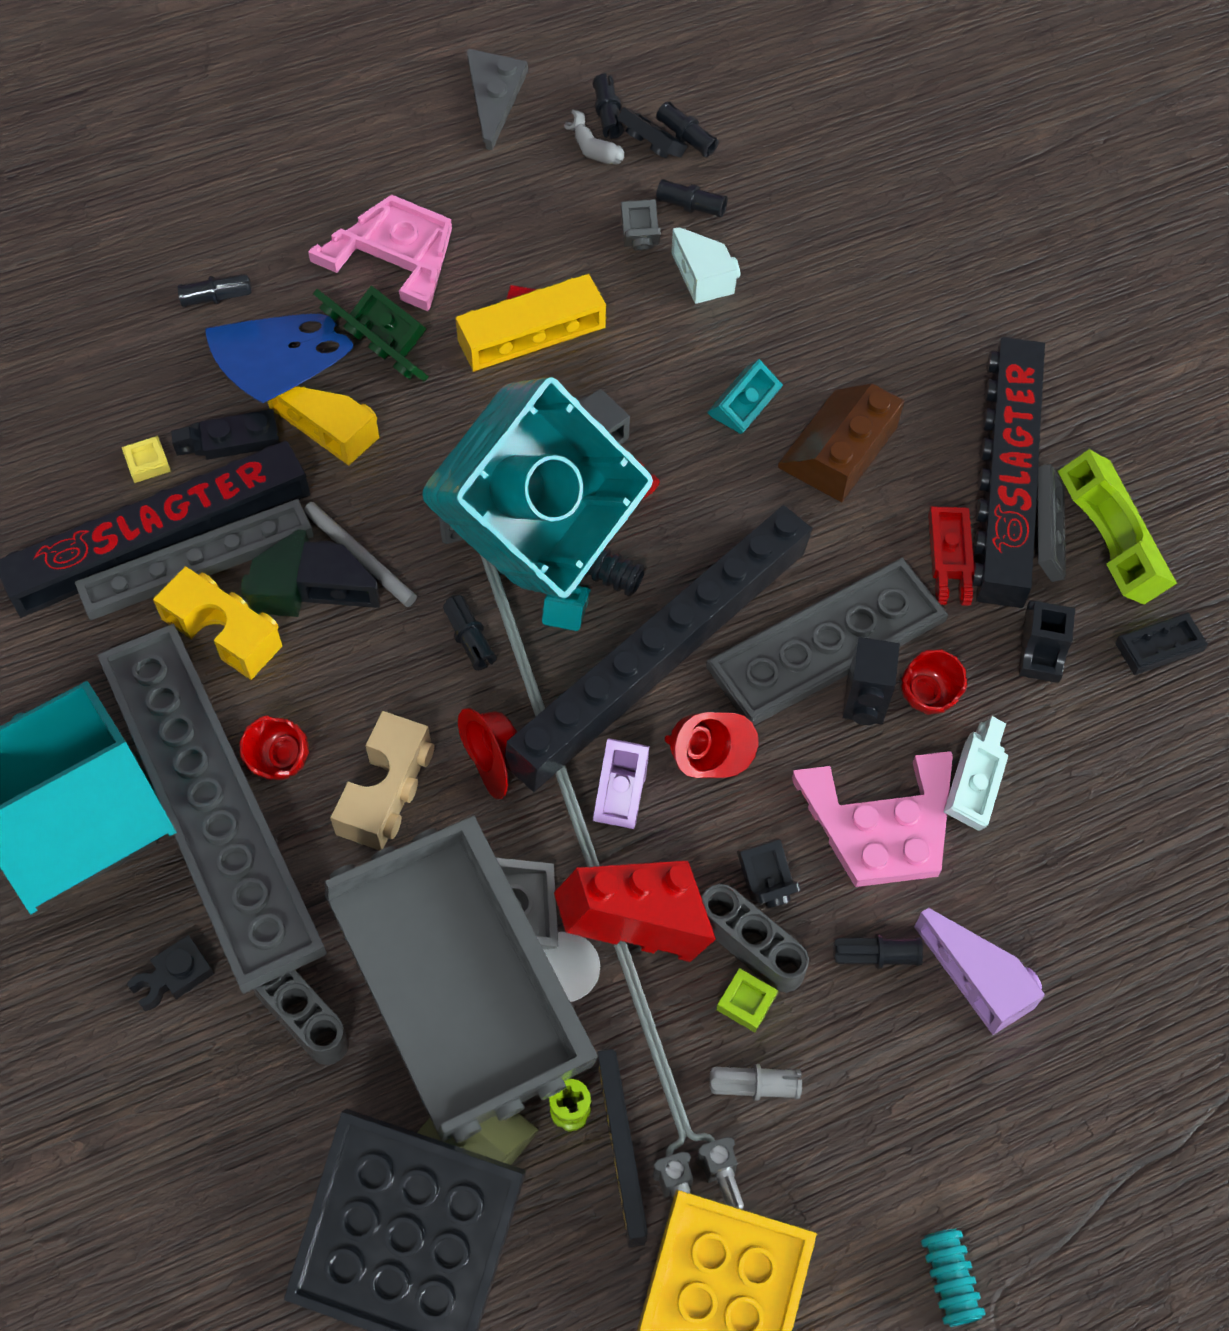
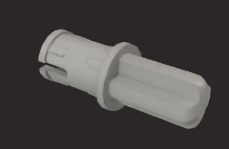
(756, 1082)

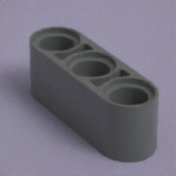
(762, 957)
(310, 1022)

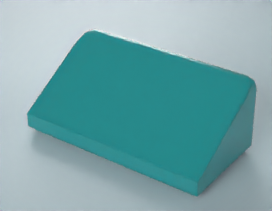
(746, 397)

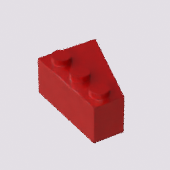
(638, 905)

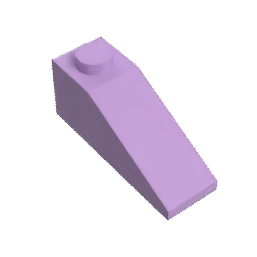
(985, 974)

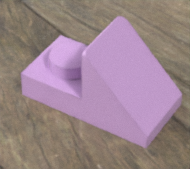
(621, 783)

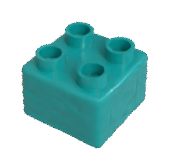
(537, 486)

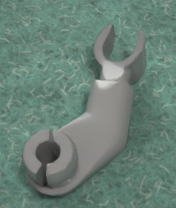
(594, 148)

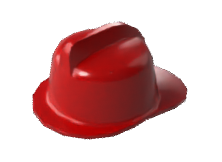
(485, 742)
(713, 744)

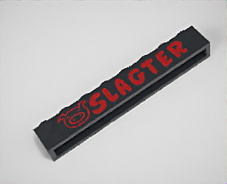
(1010, 473)
(205, 503)

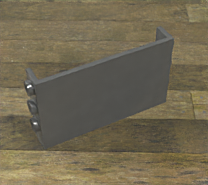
(459, 978)

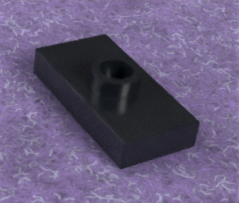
(1161, 643)

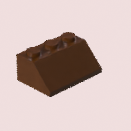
(843, 439)

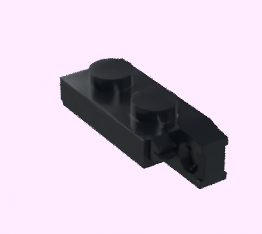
(227, 435)

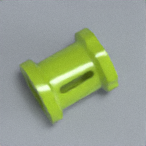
(581, 1096)

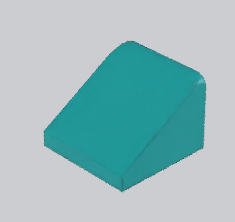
(567, 611)

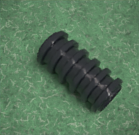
(617, 572)

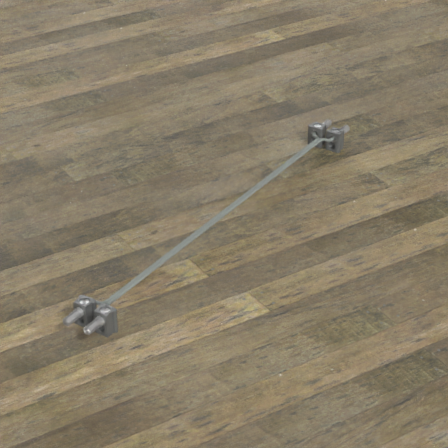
(673, 1170)

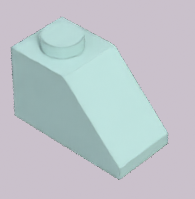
(704, 265)

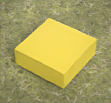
(146, 459)

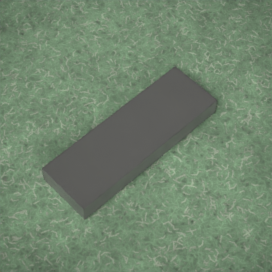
(1051, 523)

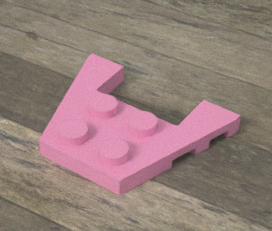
(397, 234)
(884, 837)

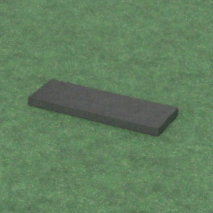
(820, 641)

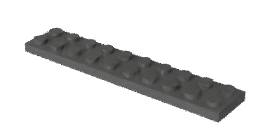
(212, 810)

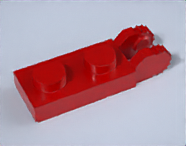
(951, 551)

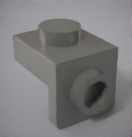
(640, 224)

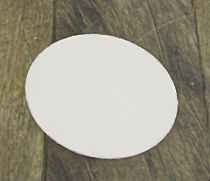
(575, 965)

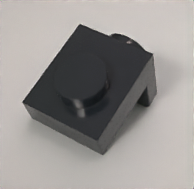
(767, 873)

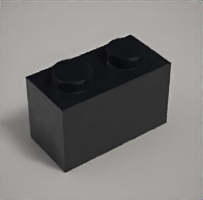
(871, 681)

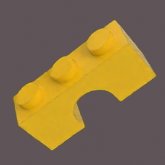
(196, 602)

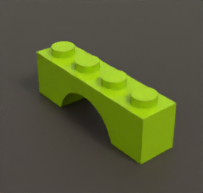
(1133, 553)

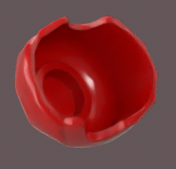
(933, 681)
(274, 748)

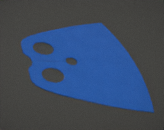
(258, 353)

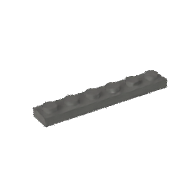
(204, 553)

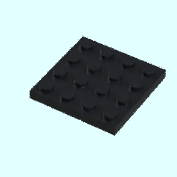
(403, 1230)

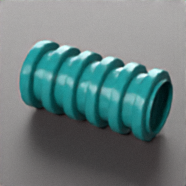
(952, 1277)

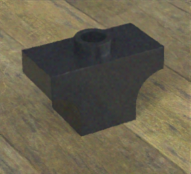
(1046, 640)

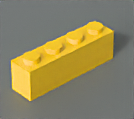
(531, 322)

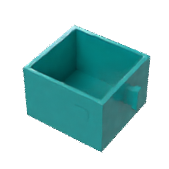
(70, 797)

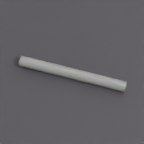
(366, 559)

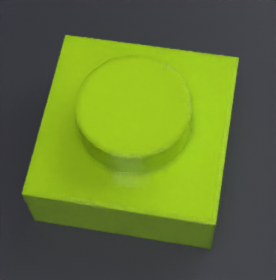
(747, 1000)

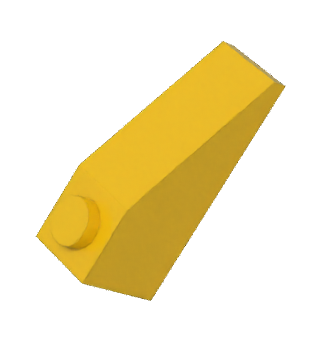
(329, 420)

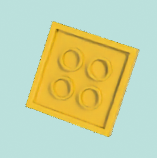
(725, 1270)

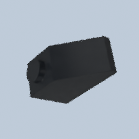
(334, 577)

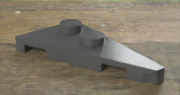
(495, 87)

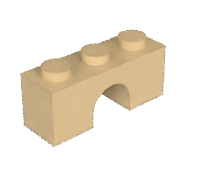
(373, 812)

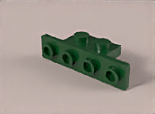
(384, 323)

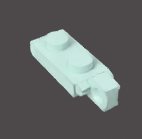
(978, 775)

